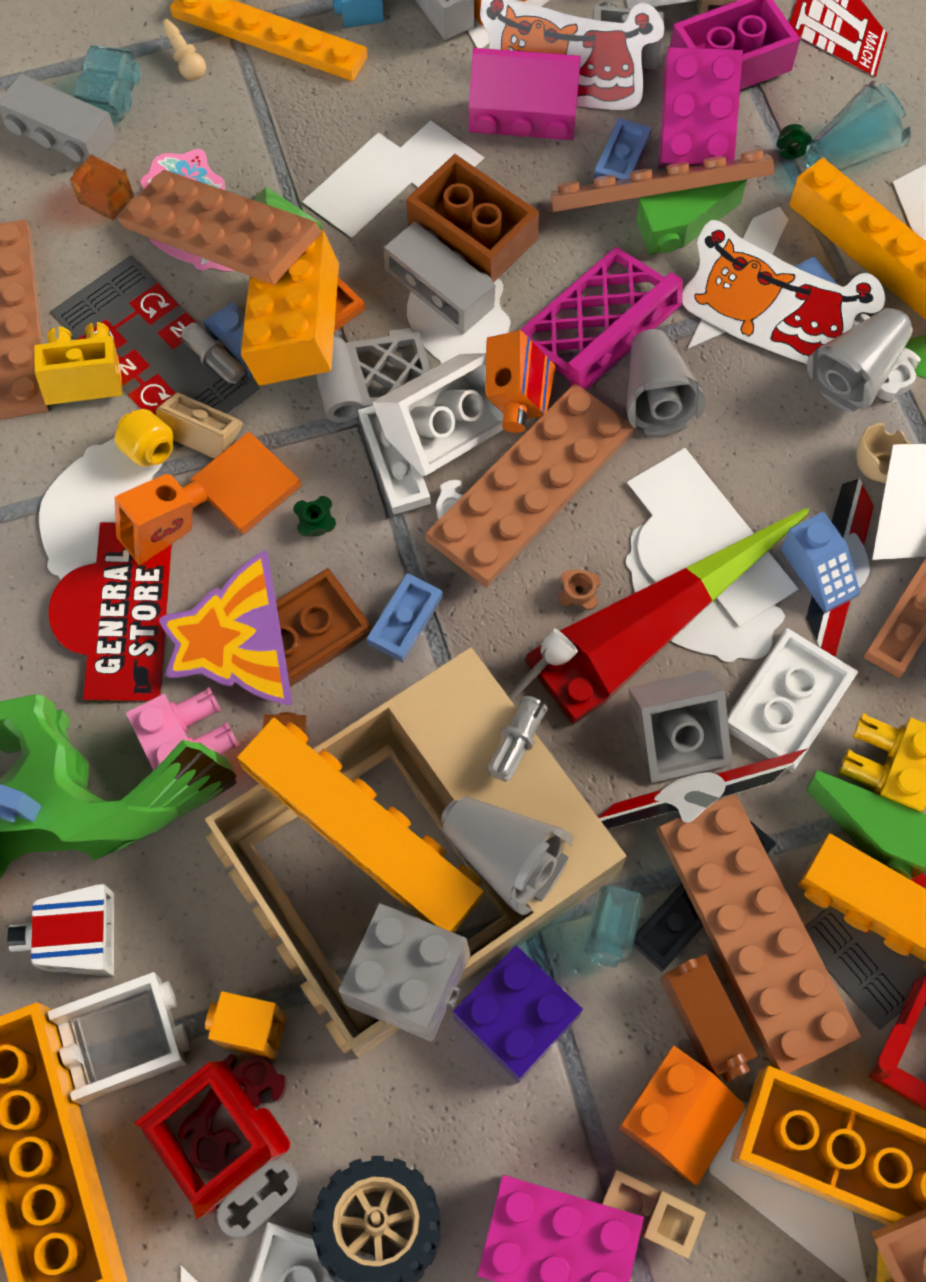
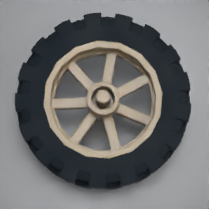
(353, 1185)

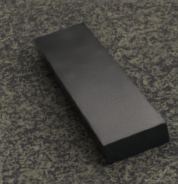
(676, 922)

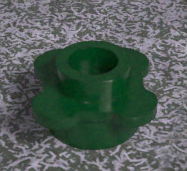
(318, 526)

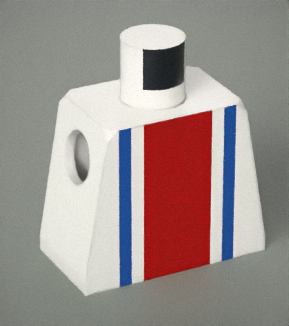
(70, 932)

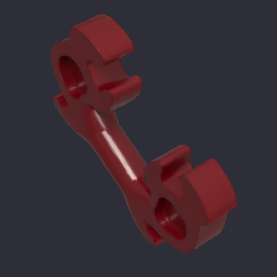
(210, 1149)

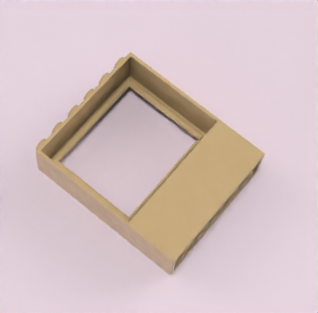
(441, 744)

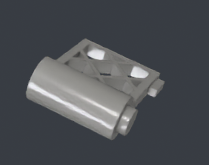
(344, 387)

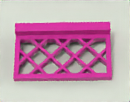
(606, 350)

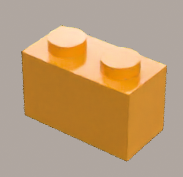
(246, 1025)

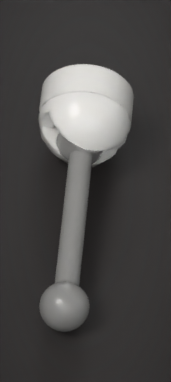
(555, 650)

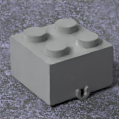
(405, 972)

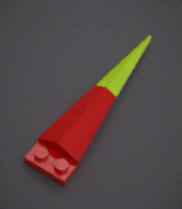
(632, 631)

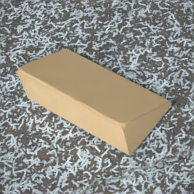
(199, 425)

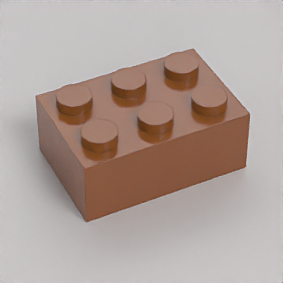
(474, 216)

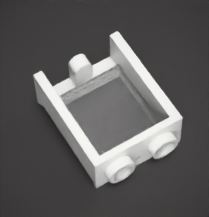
(120, 1037)

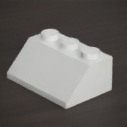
(440, 413)

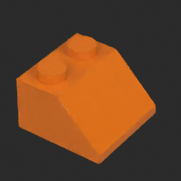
(683, 1115)

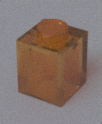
(101, 187)

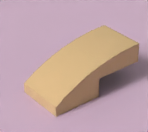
(666, 1218)

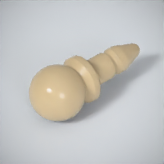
(190, 63)

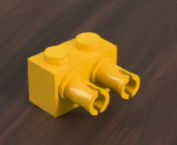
(78, 368)
(904, 772)

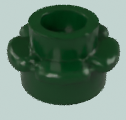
(790, 135)

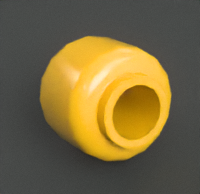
(144, 438)

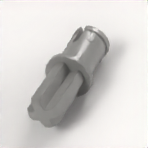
(212, 353)
(516, 738)

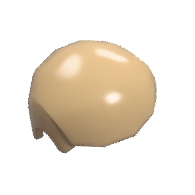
(875, 451)

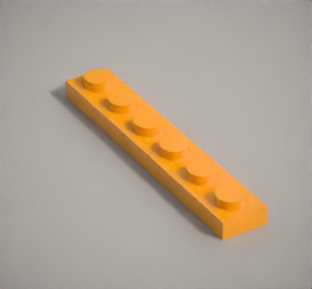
(274, 35)

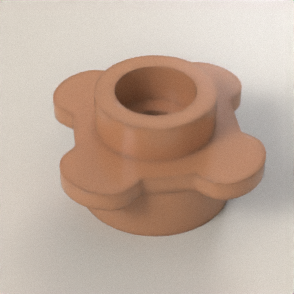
(583, 579)

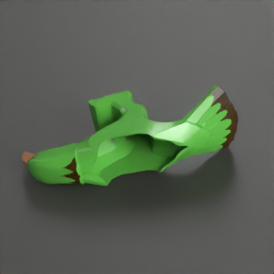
(73, 815)

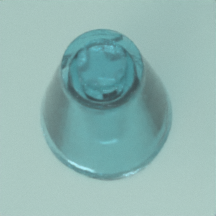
(861, 130)

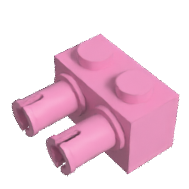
(164, 724)

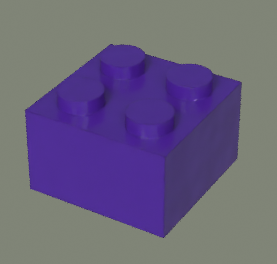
(517, 1013)

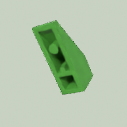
(678, 217)
(876, 824)

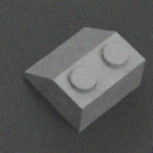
(681, 725)

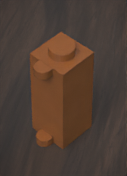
(709, 1018)

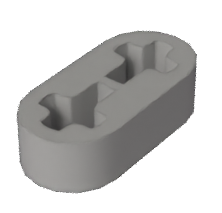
(251, 1190)

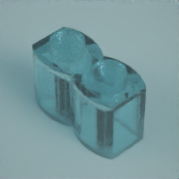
(108, 80)
(613, 925)

